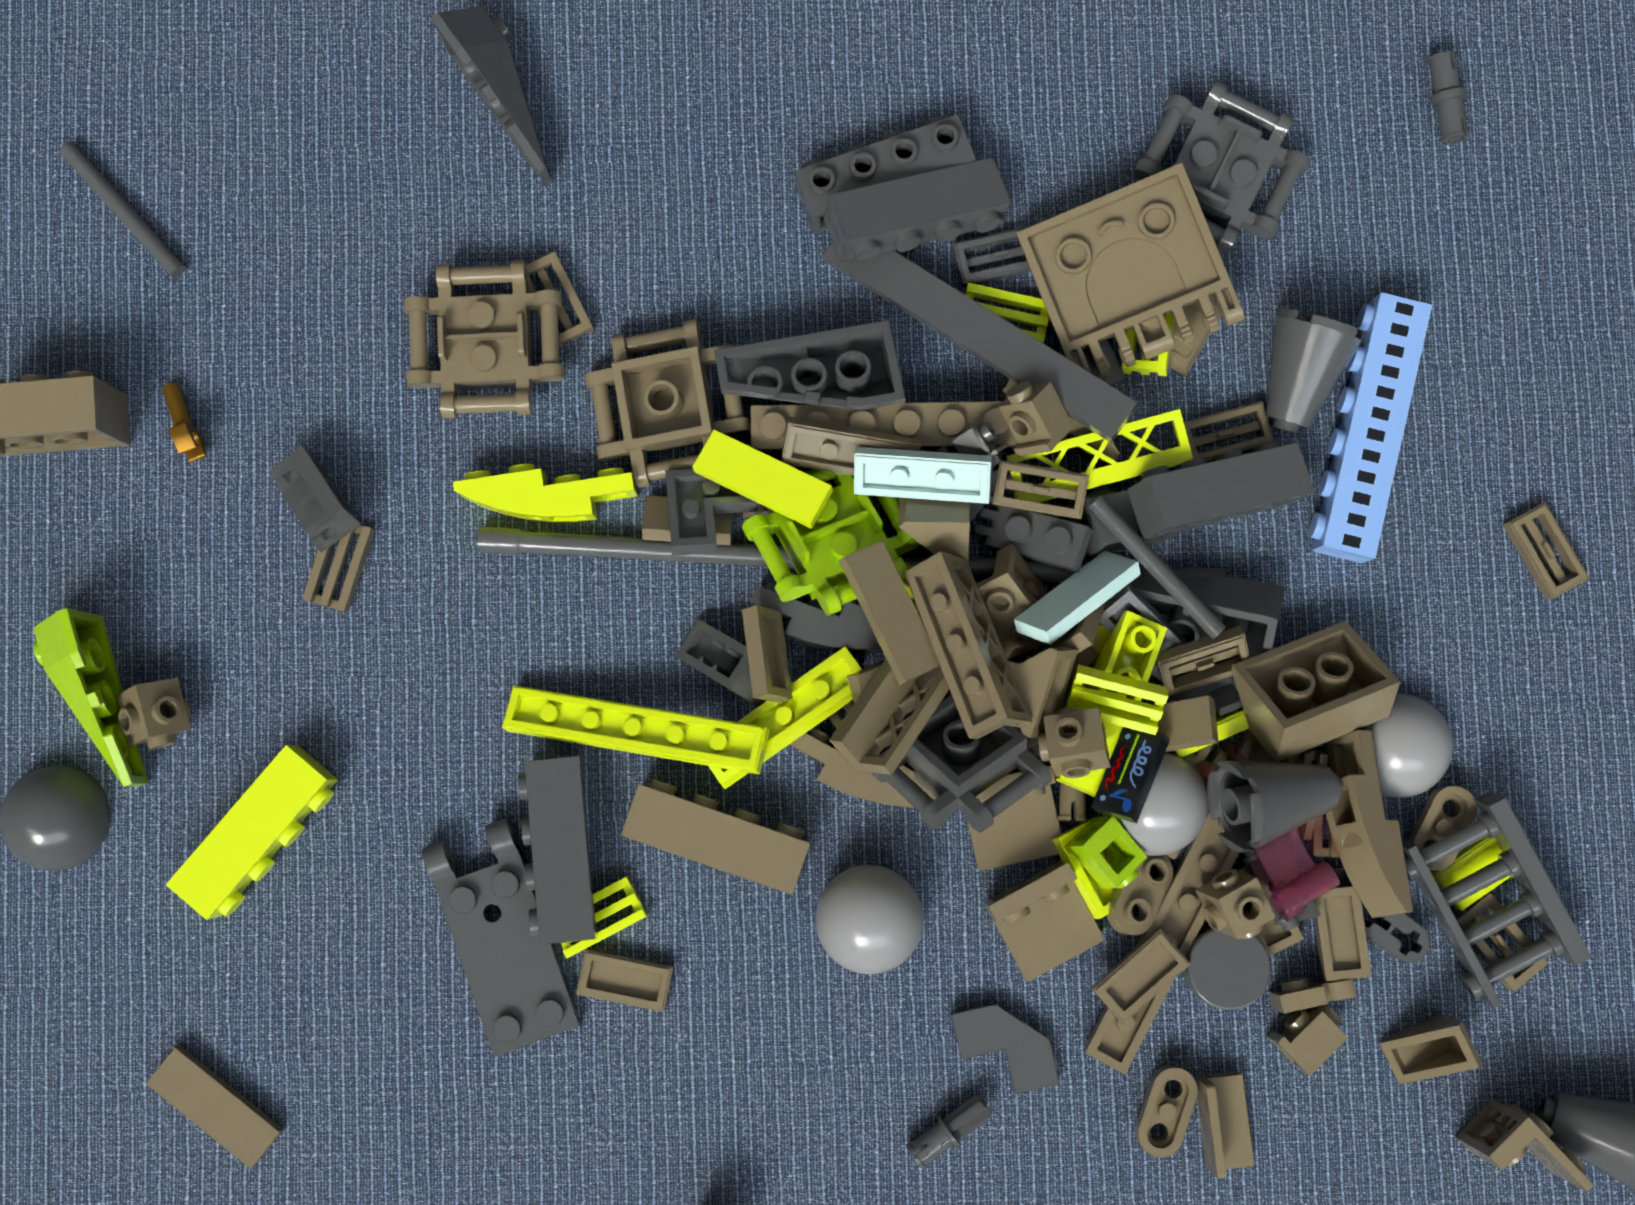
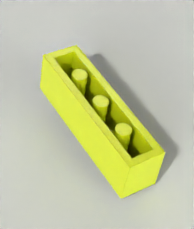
(252, 833)

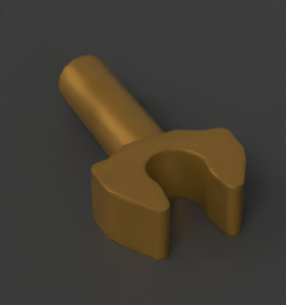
(183, 432)

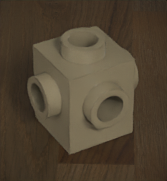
(153, 713)
(1074, 742)
(1236, 904)

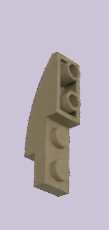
(842, 777)
(1362, 836)

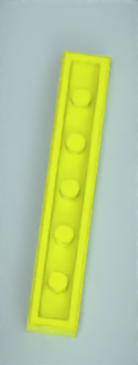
(637, 729)

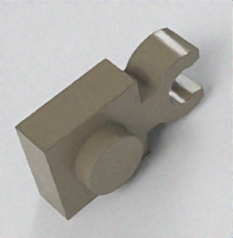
(1300, 994)

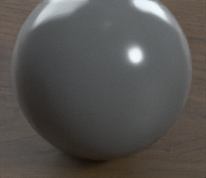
(55, 817)

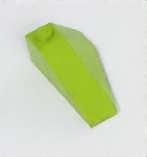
(84, 671)

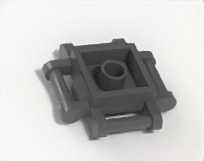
(1228, 161)
(962, 767)

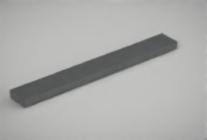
(989, 338)

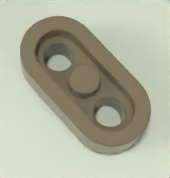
(1436, 825)
(1142, 892)
(1170, 1110)

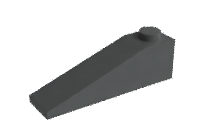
(485, 59)
(826, 368)
(1232, 600)

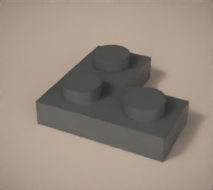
(692, 510)

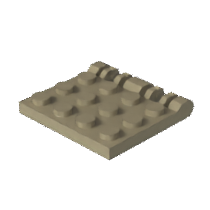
(1127, 266)

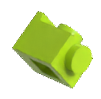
(1121, 852)

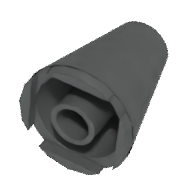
(1306, 366)
(1268, 799)
(1594, 1130)

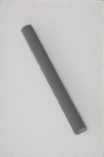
(122, 209)
(1157, 567)

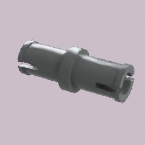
(1448, 97)

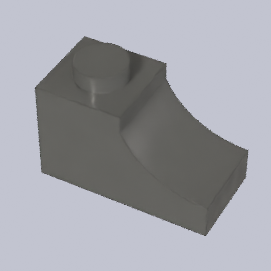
(719, 659)

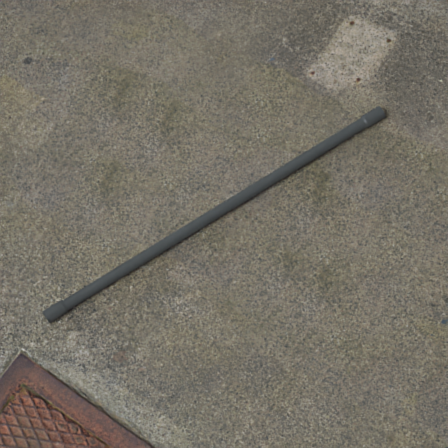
(516, 541)

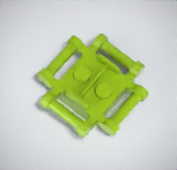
(841, 529)

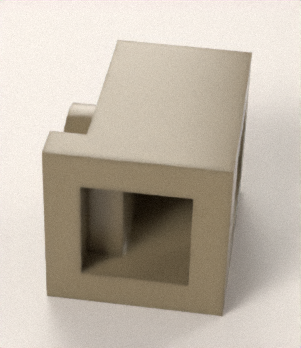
(1035, 417)
(1309, 1037)

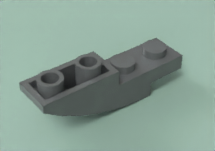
(815, 629)

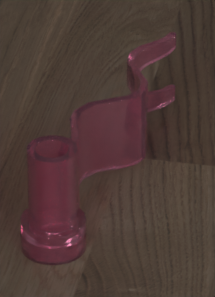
(1287, 864)

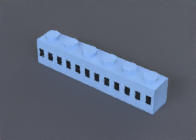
(1370, 428)

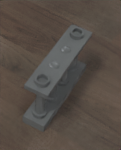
(1537, 900)

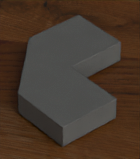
(994, 1029)

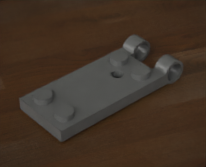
(510, 975)

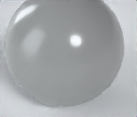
(1411, 747)
(1172, 810)
(869, 919)

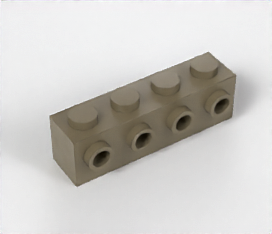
(715, 837)

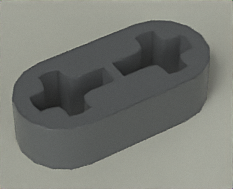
(1384, 940)

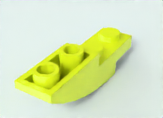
(528, 496)
(1129, 653)

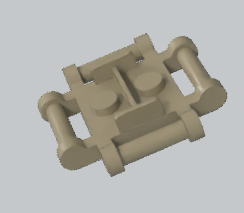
(484, 340)
(660, 400)

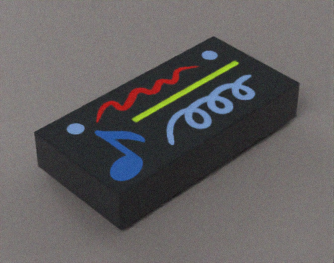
(1131, 774)

